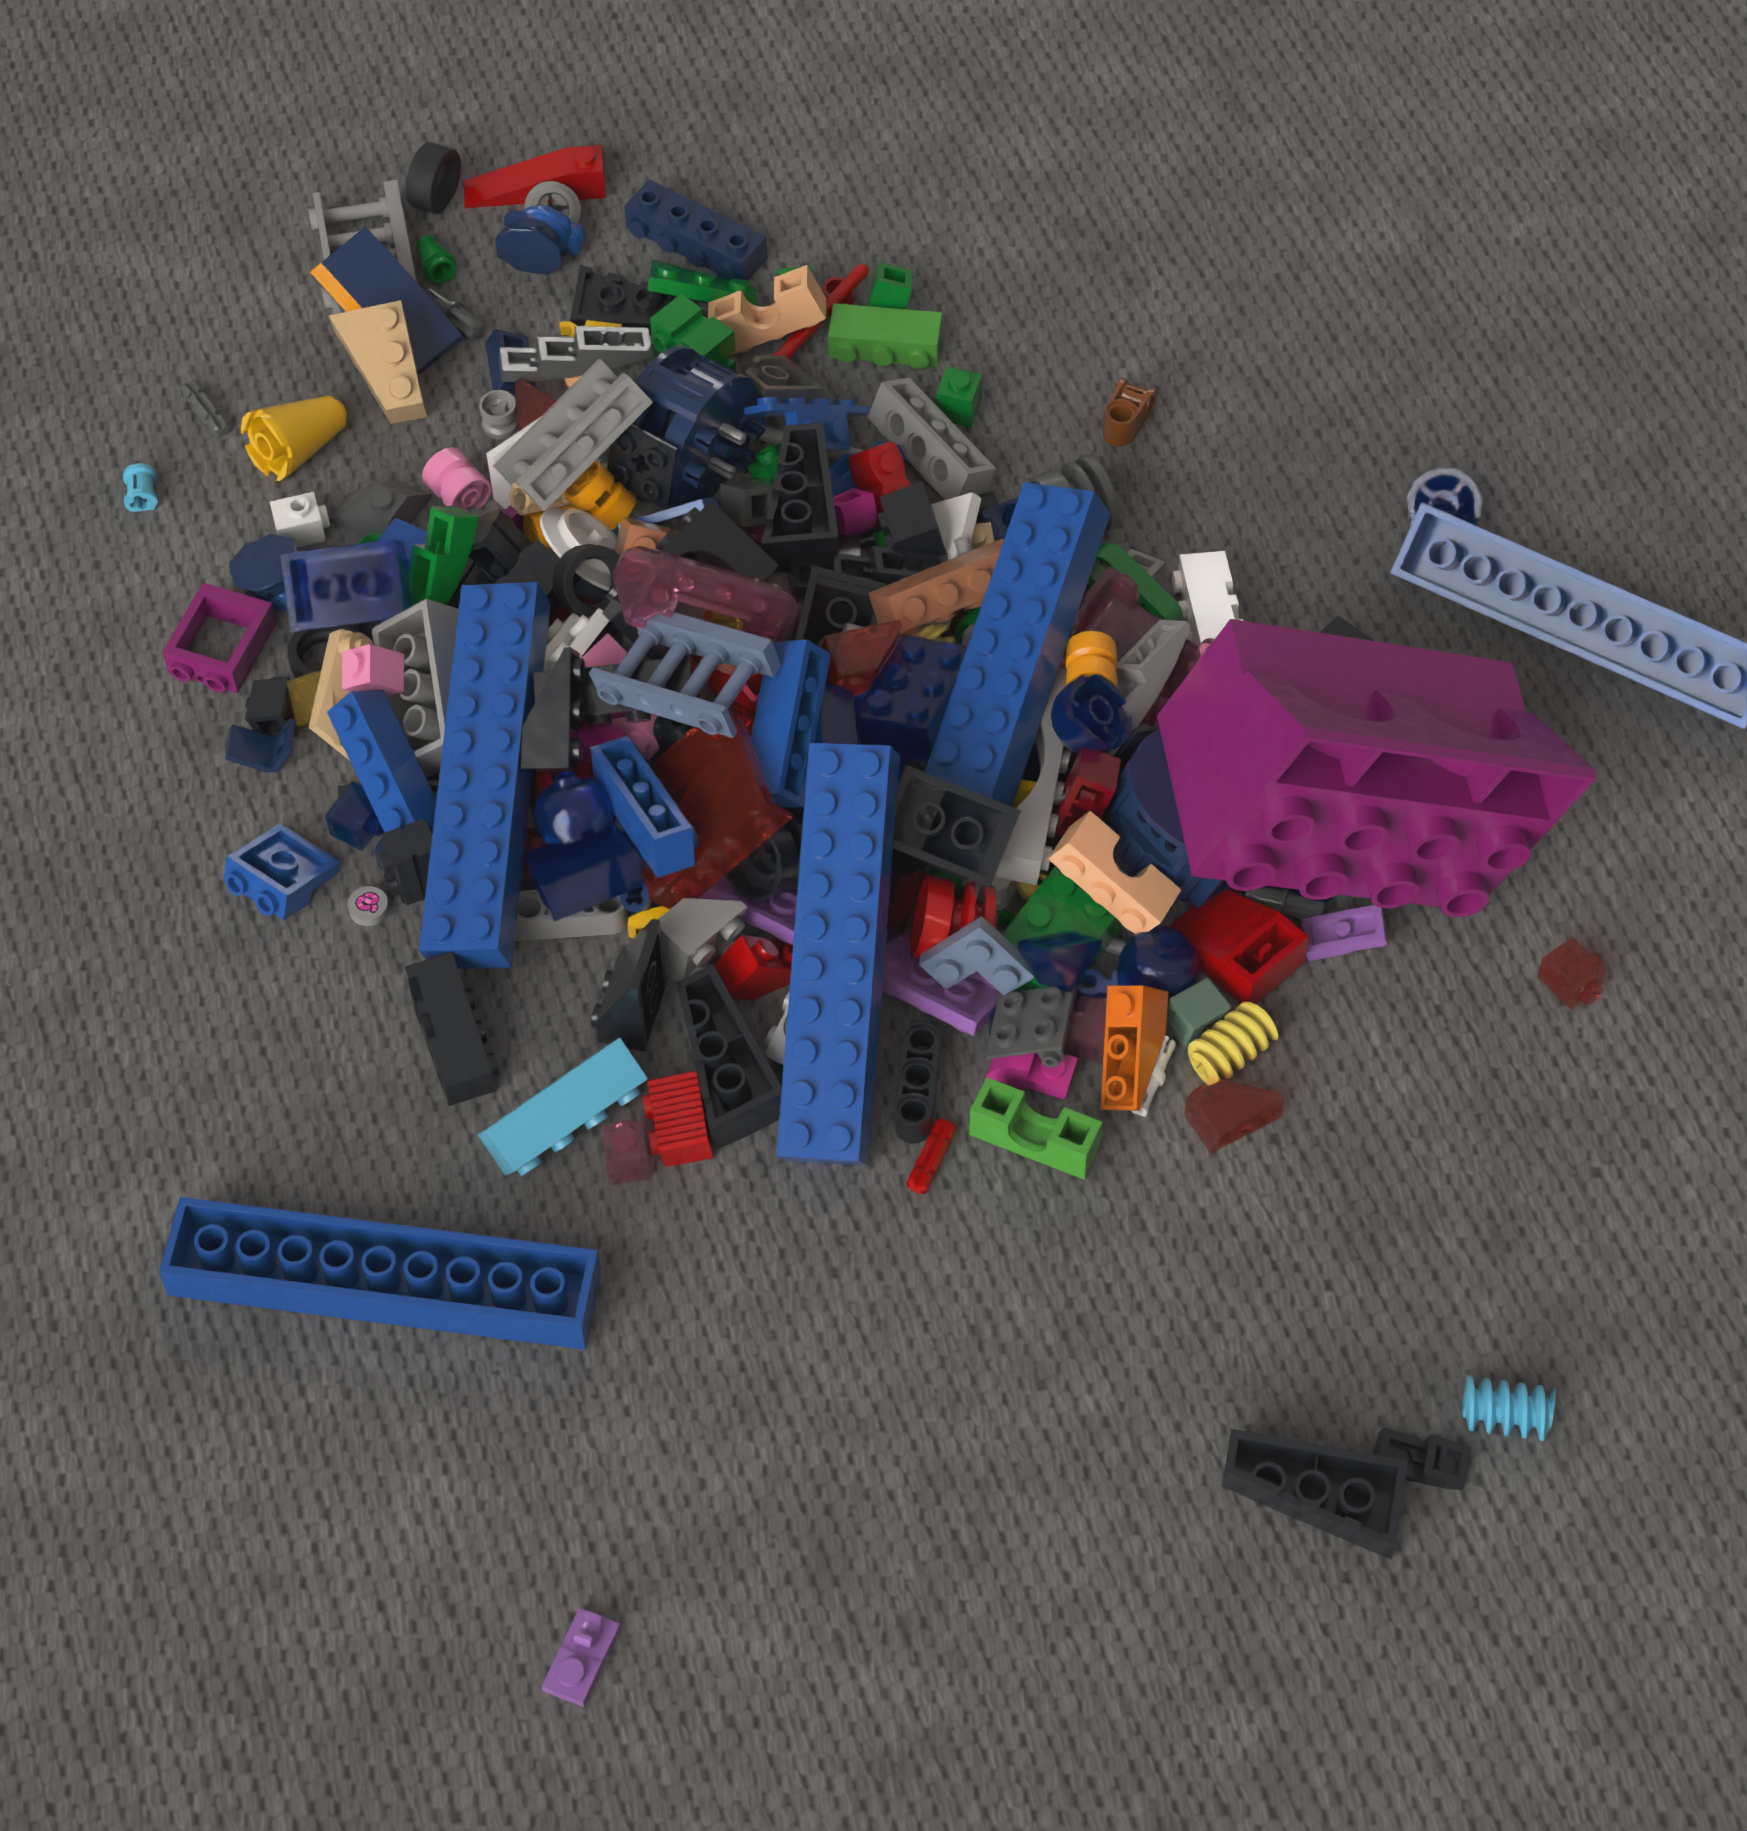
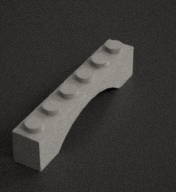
(1027, 848)

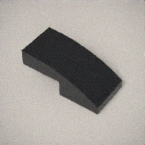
(1430, 1461)

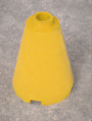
(291, 433)

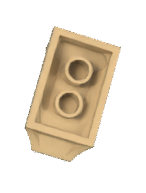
(330, 684)

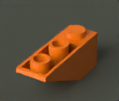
(1131, 1044)

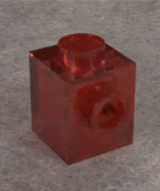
(1573, 974)

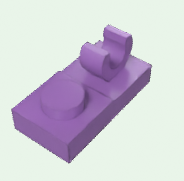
(1344, 932)
(581, 1657)

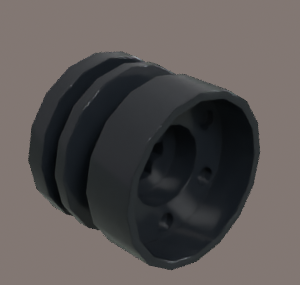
(773, 865)

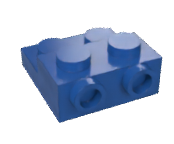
(278, 871)

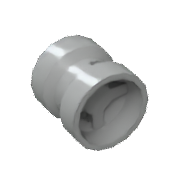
(498, 414)

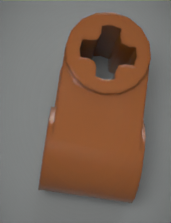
(1127, 412)

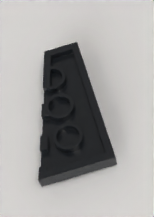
(618, 301)

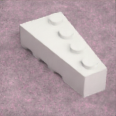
(1205, 593)

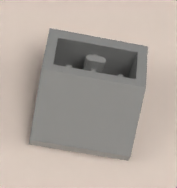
(699, 932)

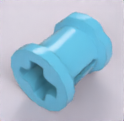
(140, 487)

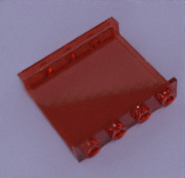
(724, 800)

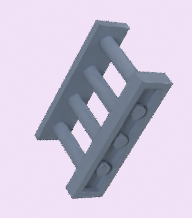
(685, 637)

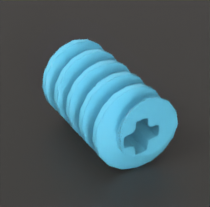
(1508, 1408)

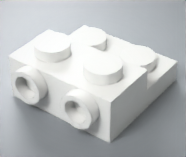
(574, 633)

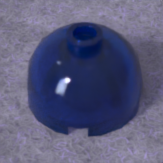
(1448, 491)
(1090, 715)
(572, 807)
(1159, 960)

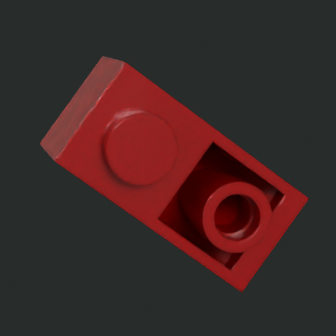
(755, 967)

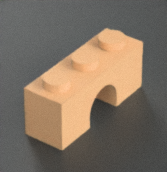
(796, 306)
(1088, 860)

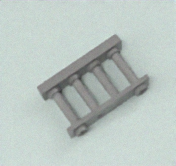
(392, 232)
(573, 433)

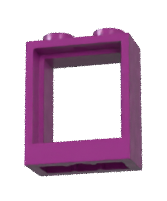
(230, 607)

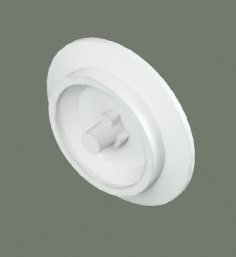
(576, 527)

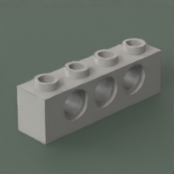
(930, 440)

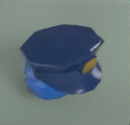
(537, 238)
(259, 569)

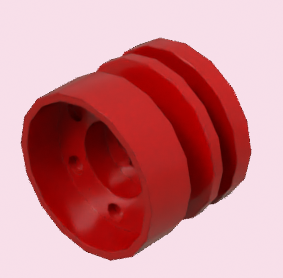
(941, 914)

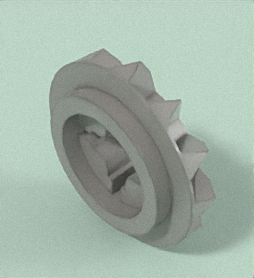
(559, 195)

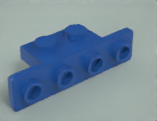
(816, 411)

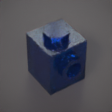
(353, 818)

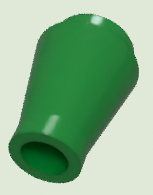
(436, 262)

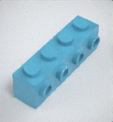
(563, 1107)

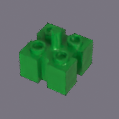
(684, 324)

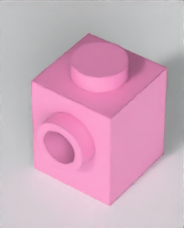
(373, 669)

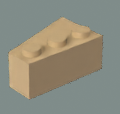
(384, 355)

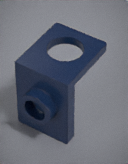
(258, 749)

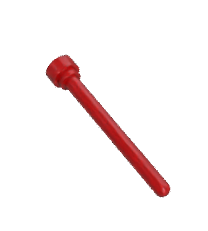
(838, 295)

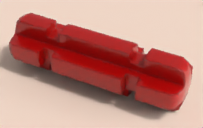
(931, 1156)

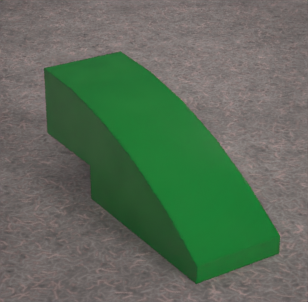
(442, 559)

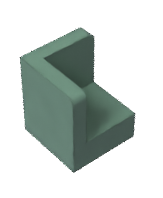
(1194, 1010)

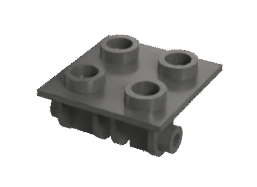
(1032, 1024)

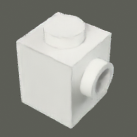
(300, 519)

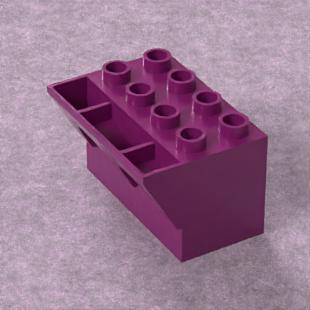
(1361, 768)

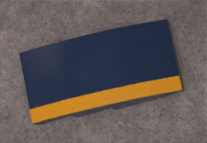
(368, 275)

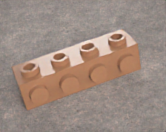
(937, 590)

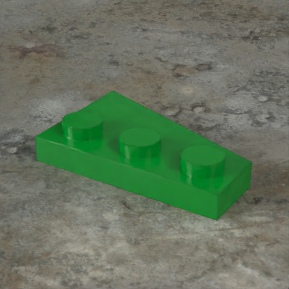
(695, 285)

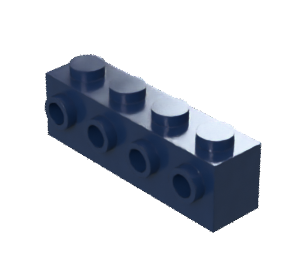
(695, 232)

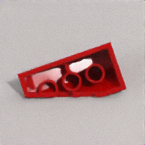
(574, 166)

